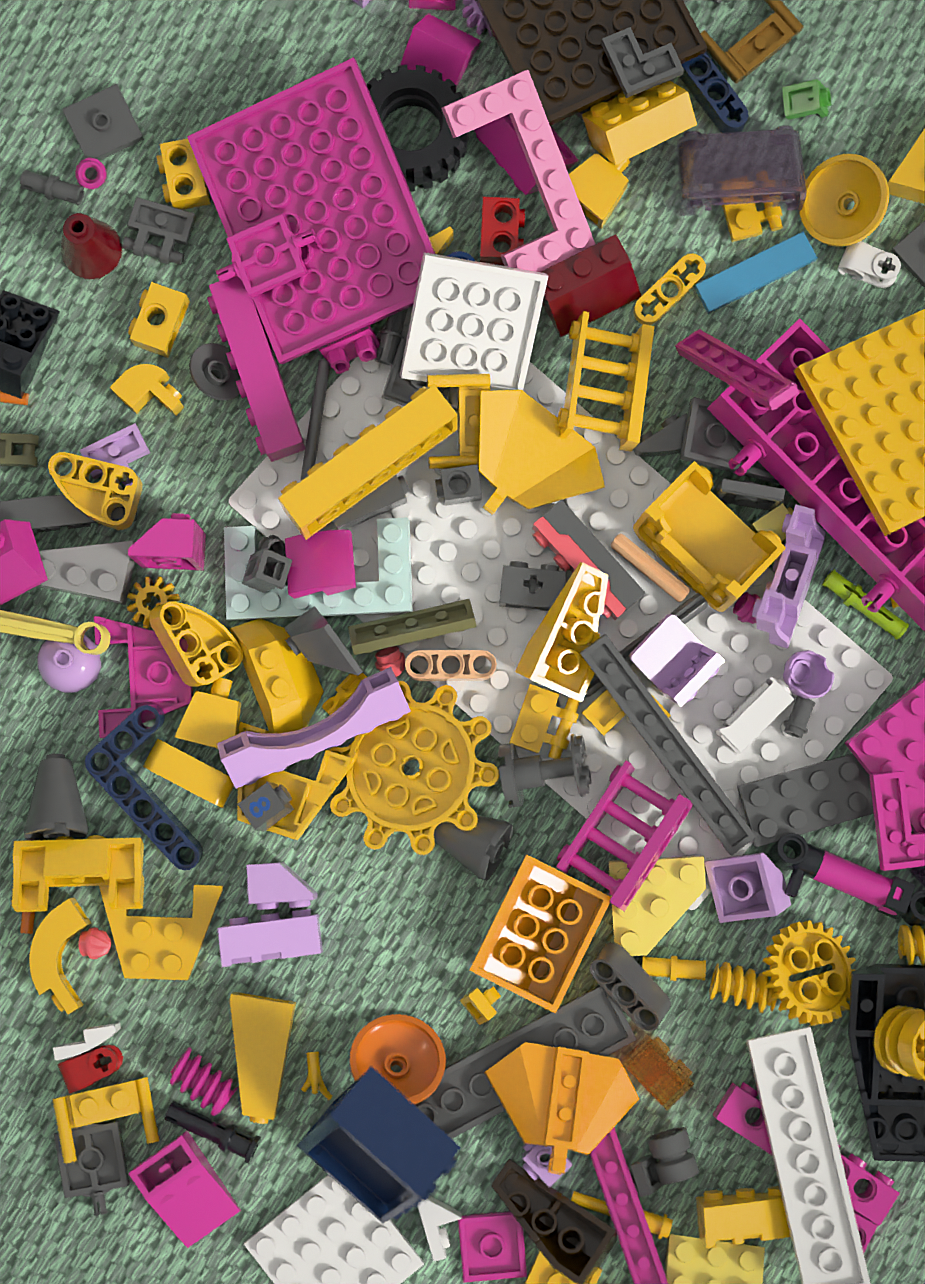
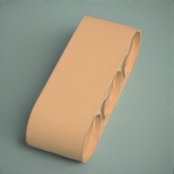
(436, 657)

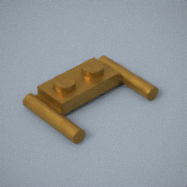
(757, 44)

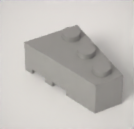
(90, 571)

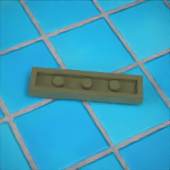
(412, 626)

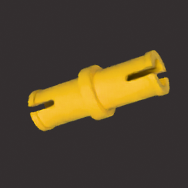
(674, 968)

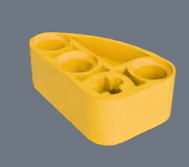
(98, 498)
(204, 639)

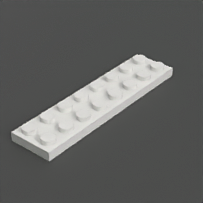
(807, 1158)

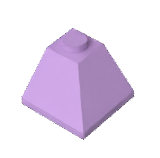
(746, 887)

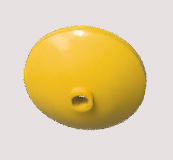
(830, 191)

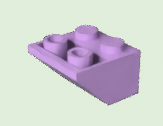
(277, 883)

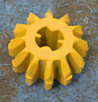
(144, 597)

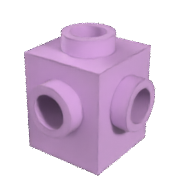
(538, 1168)

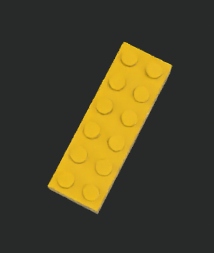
(369, 461)

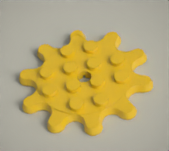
(428, 797)

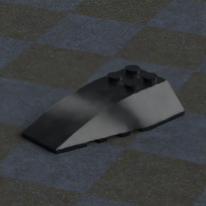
(889, 1100)

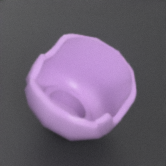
(808, 675)

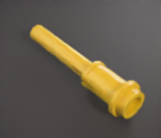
(657, 1224)

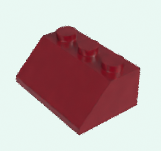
(591, 282)

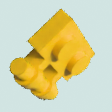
(745, 221)
(535, 718)

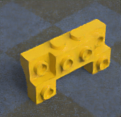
(78, 863)

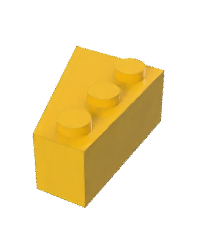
(741, 1216)

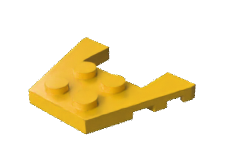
(306, 794)
(162, 945)

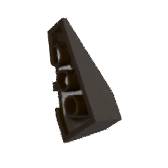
(560, 1228)

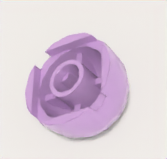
(66, 667)

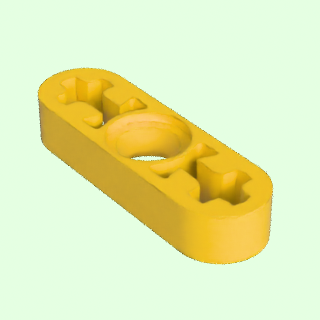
(680, 267)

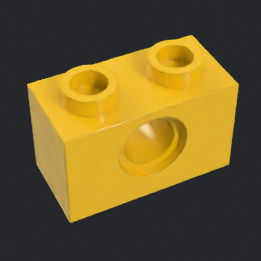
(159, 337)

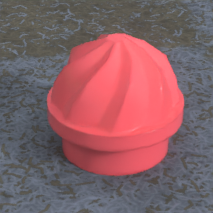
(392, 658)
(94, 943)

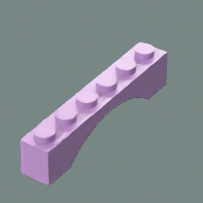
(259, 754)

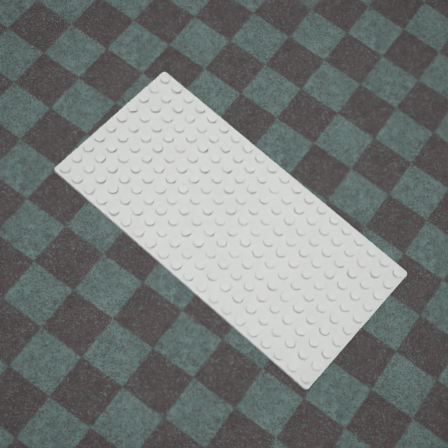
(461, 556)

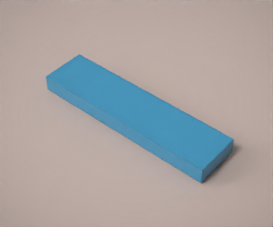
(755, 272)

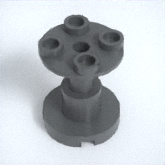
(532, 771)

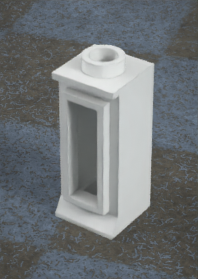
(755, 714)

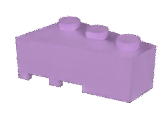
(270, 938)

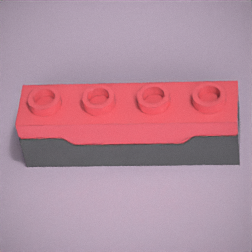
(575, 544)

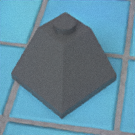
(319, 642)

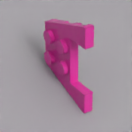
(150, 674)

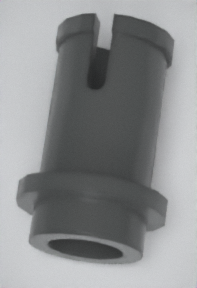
(799, 717)

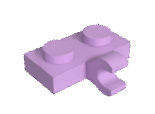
(118, 449)

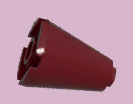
(90, 246)

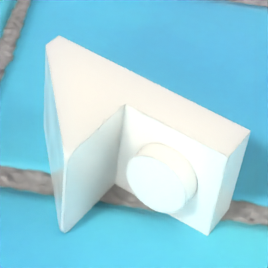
(433, 1215)

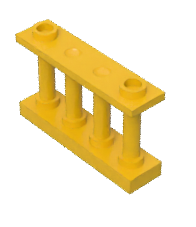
(634, 372)

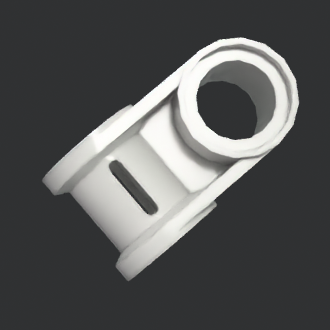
(866, 264)

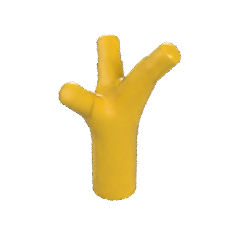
(314, 1076)

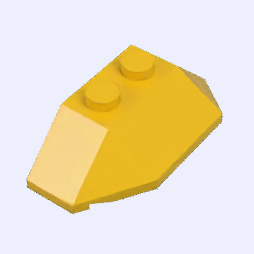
(281, 681)

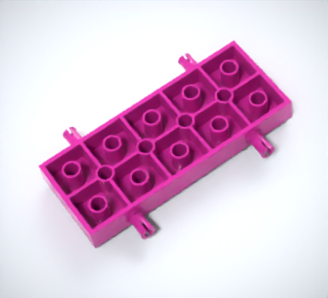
(806, 463)

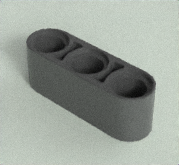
(630, 986)

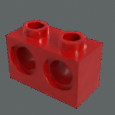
(496, 231)

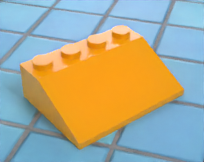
(540, 933)

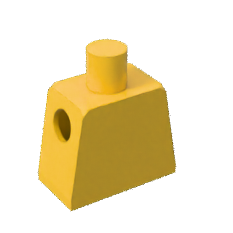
(599, 187)
(211, 716)

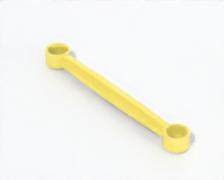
(49, 630)

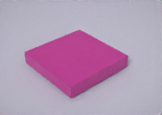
(491, 1247)

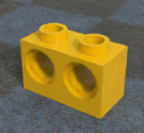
(181, 175)

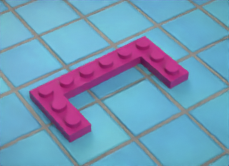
(892, 822)

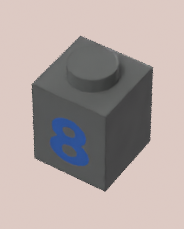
(266, 806)

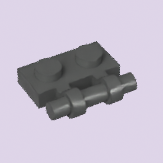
(162, 222)

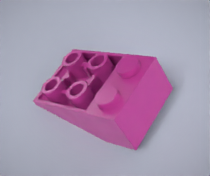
(184, 1189)

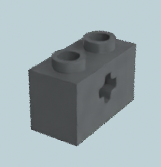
(516, 595)

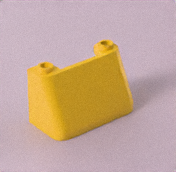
(706, 539)

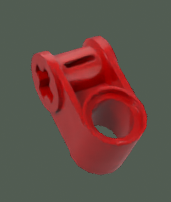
(87, 1069)

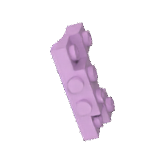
(794, 571)

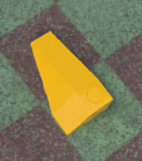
(566, 630)

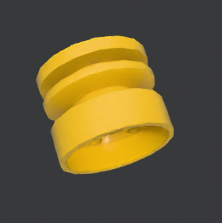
(901, 1041)

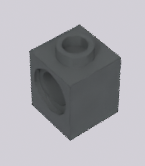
(466, 473)

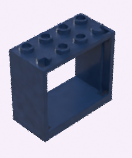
(380, 1147)

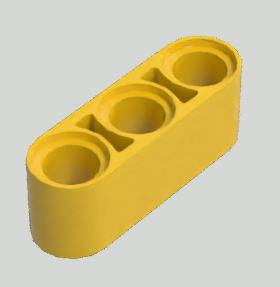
(189, 773)

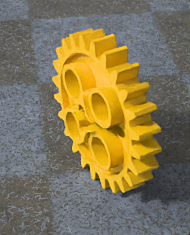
(801, 943)

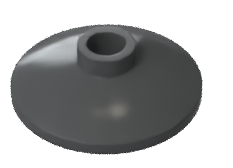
(210, 360)

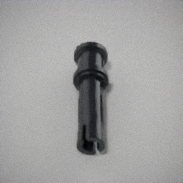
(225, 1136)

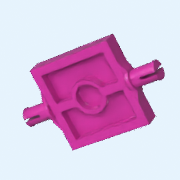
(266, 255)

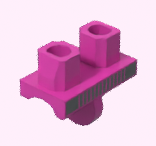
(356, 344)

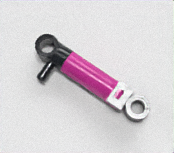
(890, 895)

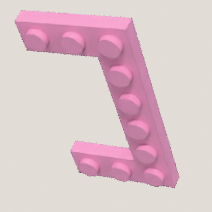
(520, 100)

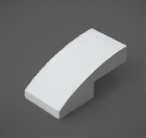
(93, 1037)

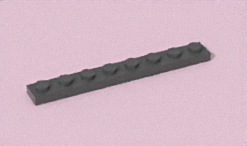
(667, 744)

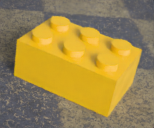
(638, 122)

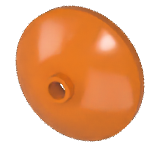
(405, 1043)

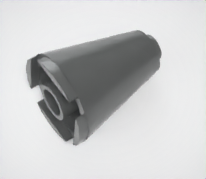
(55, 802)
(476, 848)

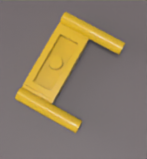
(468, 417)
(103, 1105)

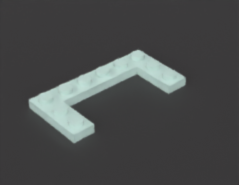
(387, 595)

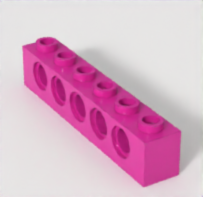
(872, 1203)

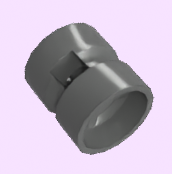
(674, 1161)

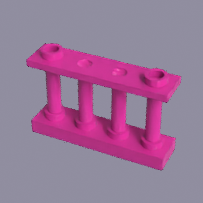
(638, 863)

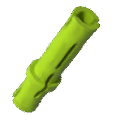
(852, 596)

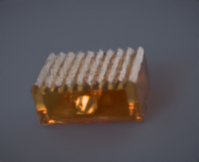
(657, 1072)

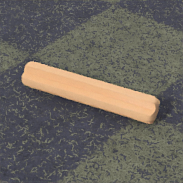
(650, 567)

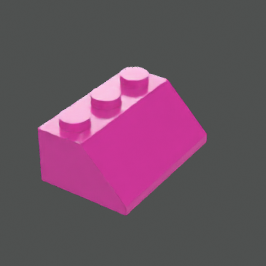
(505, 146)
(171, 545)
(19, 560)

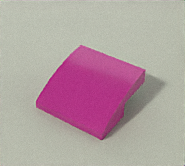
(320, 563)

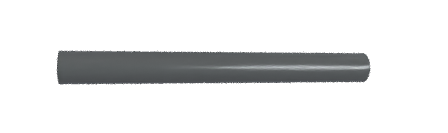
(315, 417)

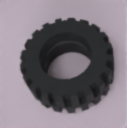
(431, 93)

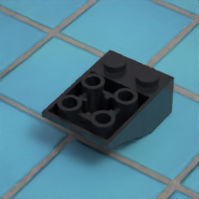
(23, 338)

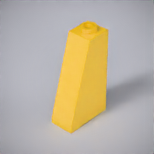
(261, 1048)

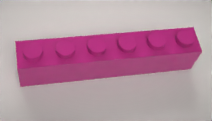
(257, 369)

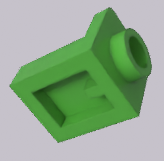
(806, 99)

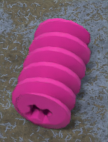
(202, 1082)

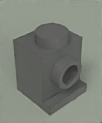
(266, 571)

